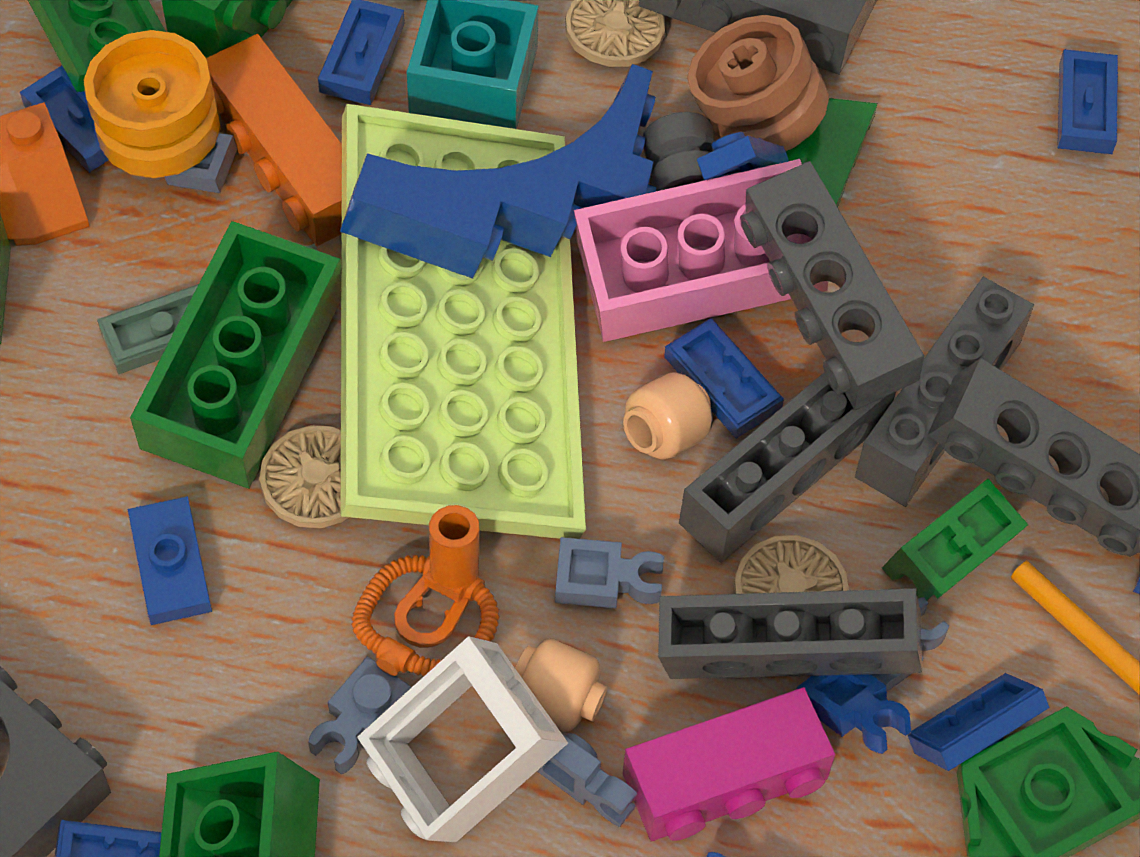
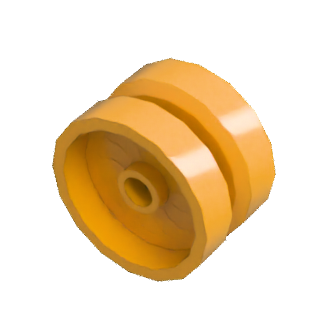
(152, 103)

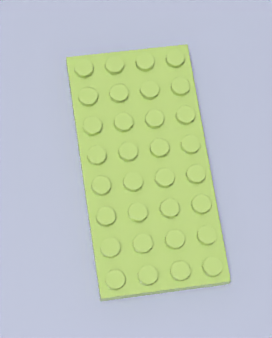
(454, 378)

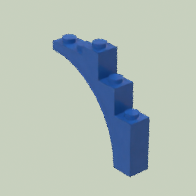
(465, 214)

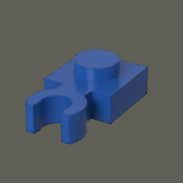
(857, 702)

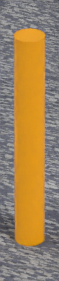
(1079, 624)

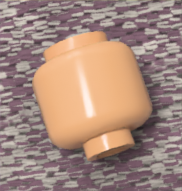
(667, 416)
(563, 682)

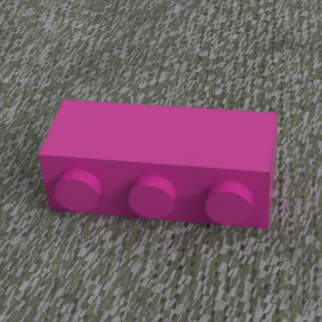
(728, 765)

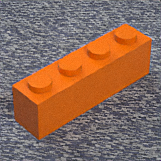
(282, 135)

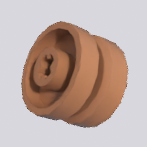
(759, 82)

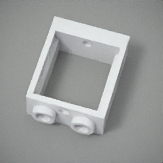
(509, 700)

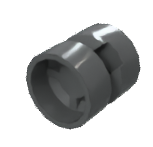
(675, 145)

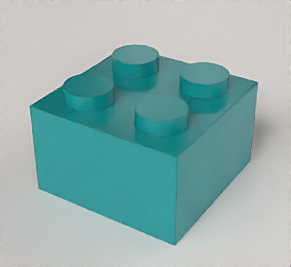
(473, 60)

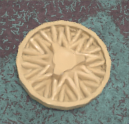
(614, 31)
(304, 477)
(789, 565)

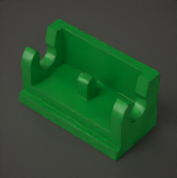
(957, 542)

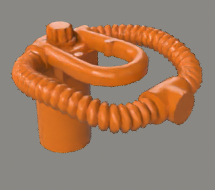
(449, 570)

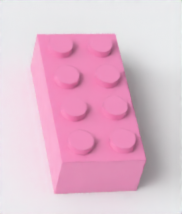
(676, 255)

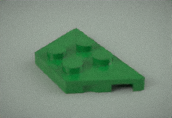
(1048, 790)

